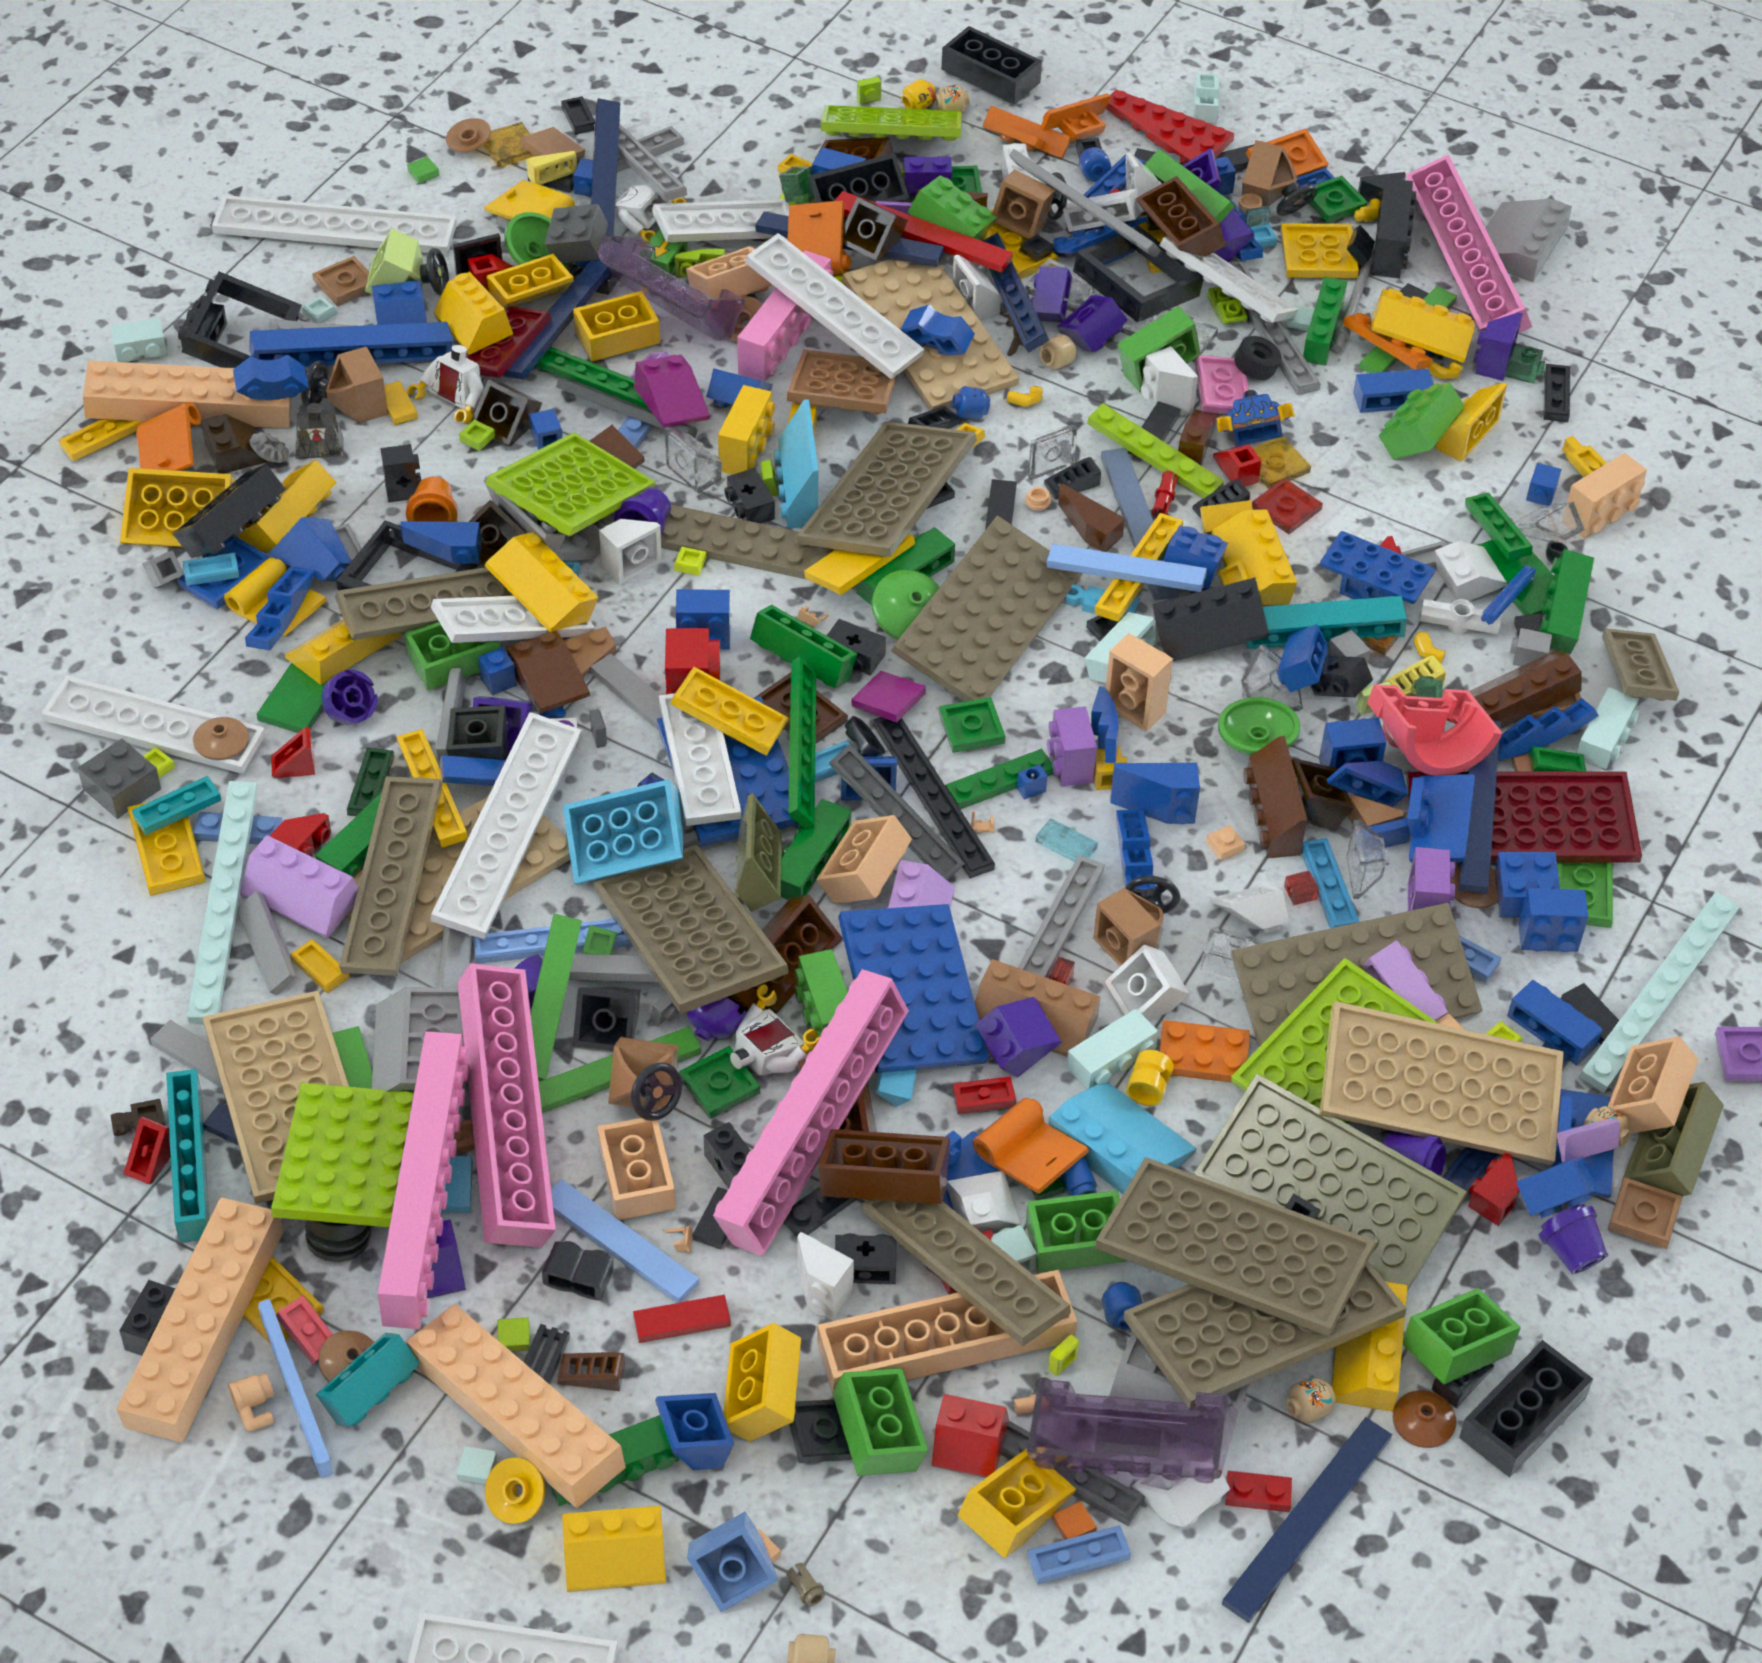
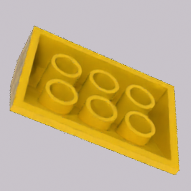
(163, 501)

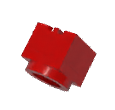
(689, 649)

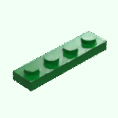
(1498, 526)
(996, 779)

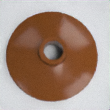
(1421, 1429)

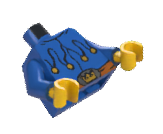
(1255, 418)

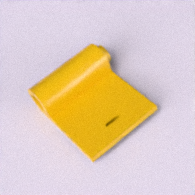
(528, 198)
(251, 594)

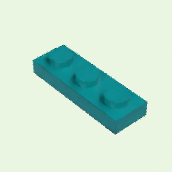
(176, 805)

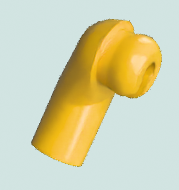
(1368, 213)
(1443, 373)
(1025, 400)
(1425, 647)

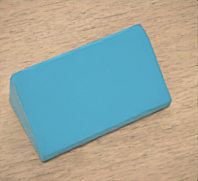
(896, 1086)

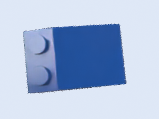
(1161, 789)

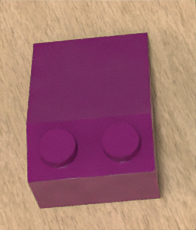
(670, 390)

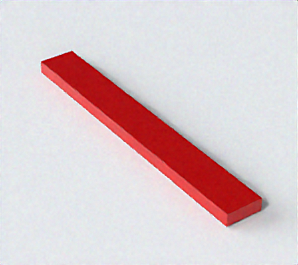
(953, 242)

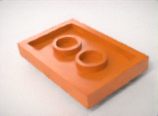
(1302, 152)
(1204, 1049)

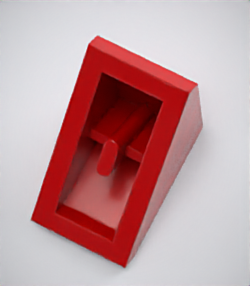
(294, 757)
(148, 1151)

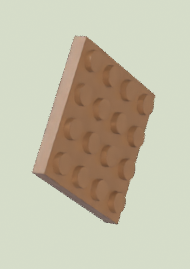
(840, 382)

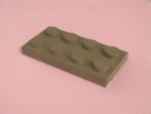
(1640, 664)

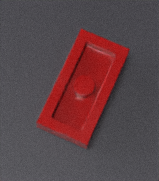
(984, 1095)
(1259, 1491)

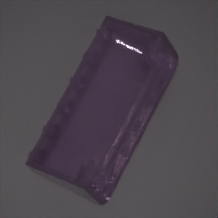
(629, 262)
(1130, 1433)

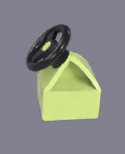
(401, 261)

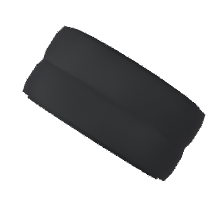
(1257, 357)

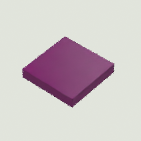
(888, 696)

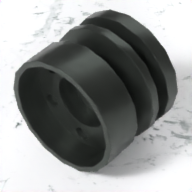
(336, 1240)

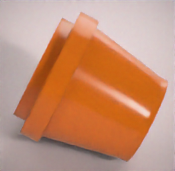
(432, 502)

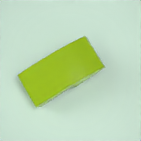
(694, 257)
(1226, 308)

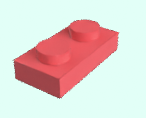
(304, 1327)

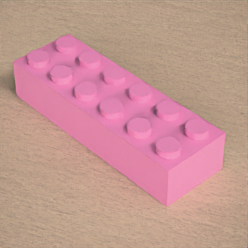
(773, 331)

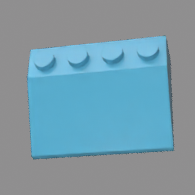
(797, 469)
(624, 831)
(1118, 1134)

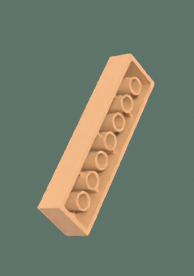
(149, 390)
(200, 1320)
(929, 1337)
(516, 1405)

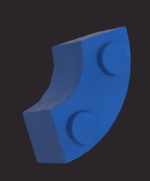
(938, 331)
(270, 379)

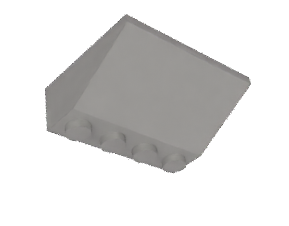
(1528, 234)

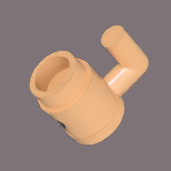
(251, 1393)

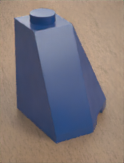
(313, 546)

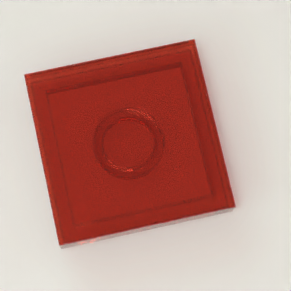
(1287, 505)

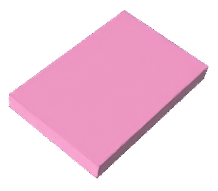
(1219, 383)

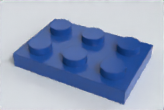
(247, 559)

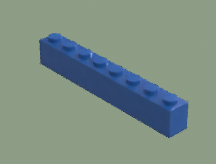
(385, 342)

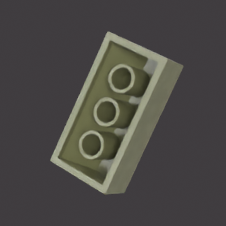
(758, 857)
(1674, 1155)

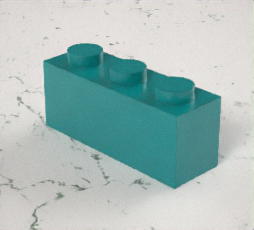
(368, 1380)

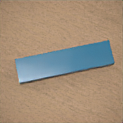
(1332, 888)

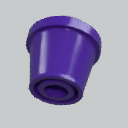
(647, 506)
(1423, 1150)
(1575, 1238)

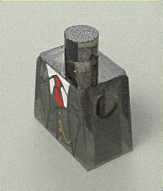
(318, 434)

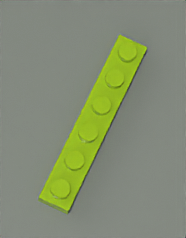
(1154, 451)

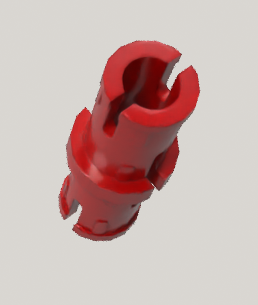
(1165, 493)

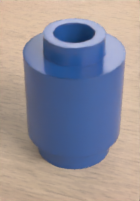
(1079, 1179)

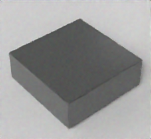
(598, 728)

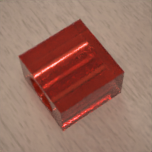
(1301, 887)
(1063, 971)

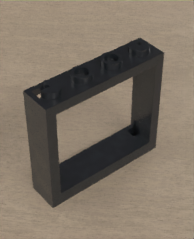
(1092, 270)
(243, 292)
(376, 547)

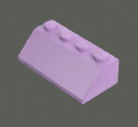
(299, 886)
(919, 886)

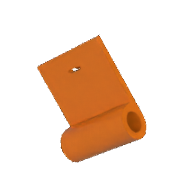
(820, 234)
(166, 439)
(1028, 1147)

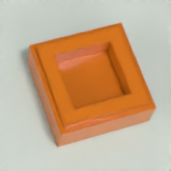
(1074, 1521)

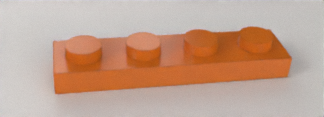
(1410, 355)

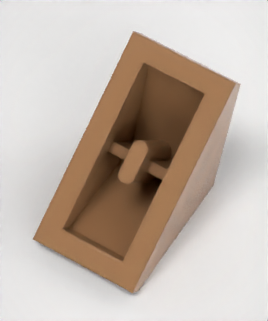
(1372, 812)

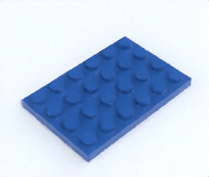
(754, 774)
(926, 964)

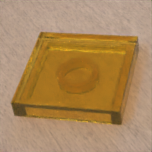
(504, 144)
(1280, 461)

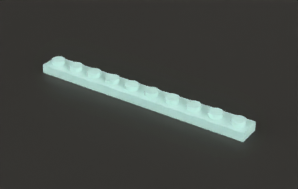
(223, 901)
(1659, 991)

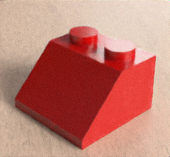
(969, 1436)

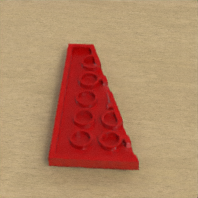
(1170, 128)

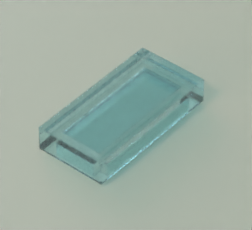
(1065, 840)

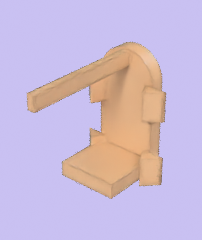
(808, 618)
(980, 826)
(684, 1245)

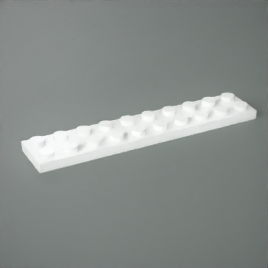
(329, 223)
(505, 826)

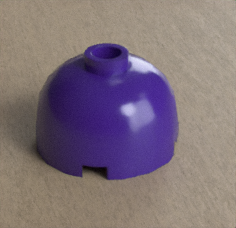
(349, 697)
(716, 1019)

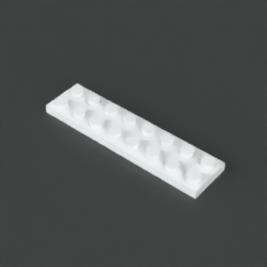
(834, 306)
(139, 721)

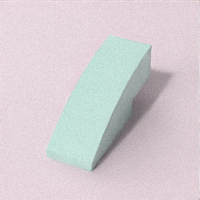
(1206, 97)

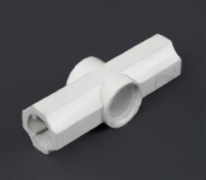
(1457, 617)

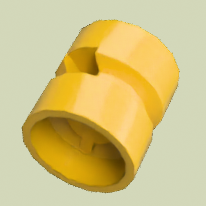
(1149, 1078)

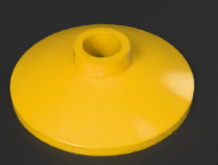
(502, 1490)

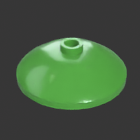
(526, 237)
(894, 603)
(1256, 722)

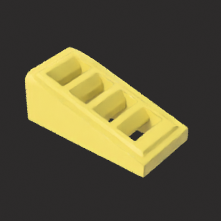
(537, 167)
(1425, 667)

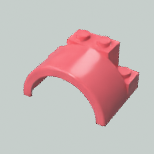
(1419, 723)

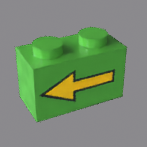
(665, 252)

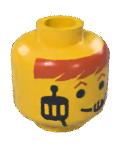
(919, 94)

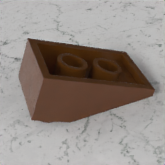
(861, 147)
(547, 672)

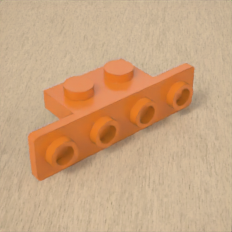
(1079, 118)
(1025, 131)

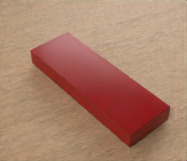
(681, 1318)

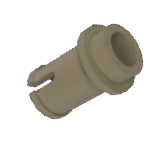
(810, 1591)

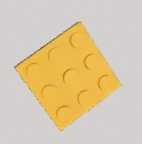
(1317, 250)

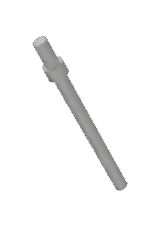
(1342, 333)

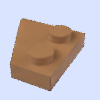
(590, 648)

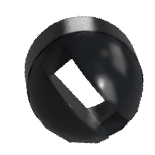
(1554, 549)

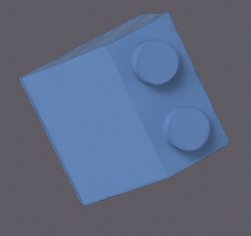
(732, 1561)

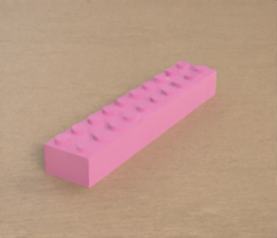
(1466, 244)
(813, 1105)
(506, 1107)
(422, 1181)

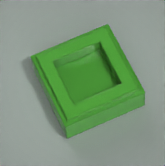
(423, 169)
(599, 941)

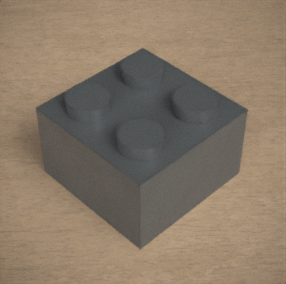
(576, 233)
(119, 778)

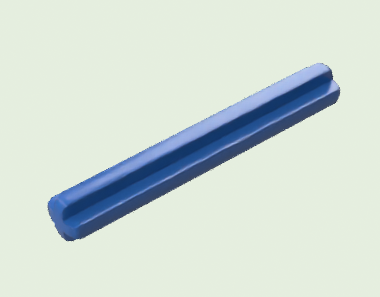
(1508, 594)

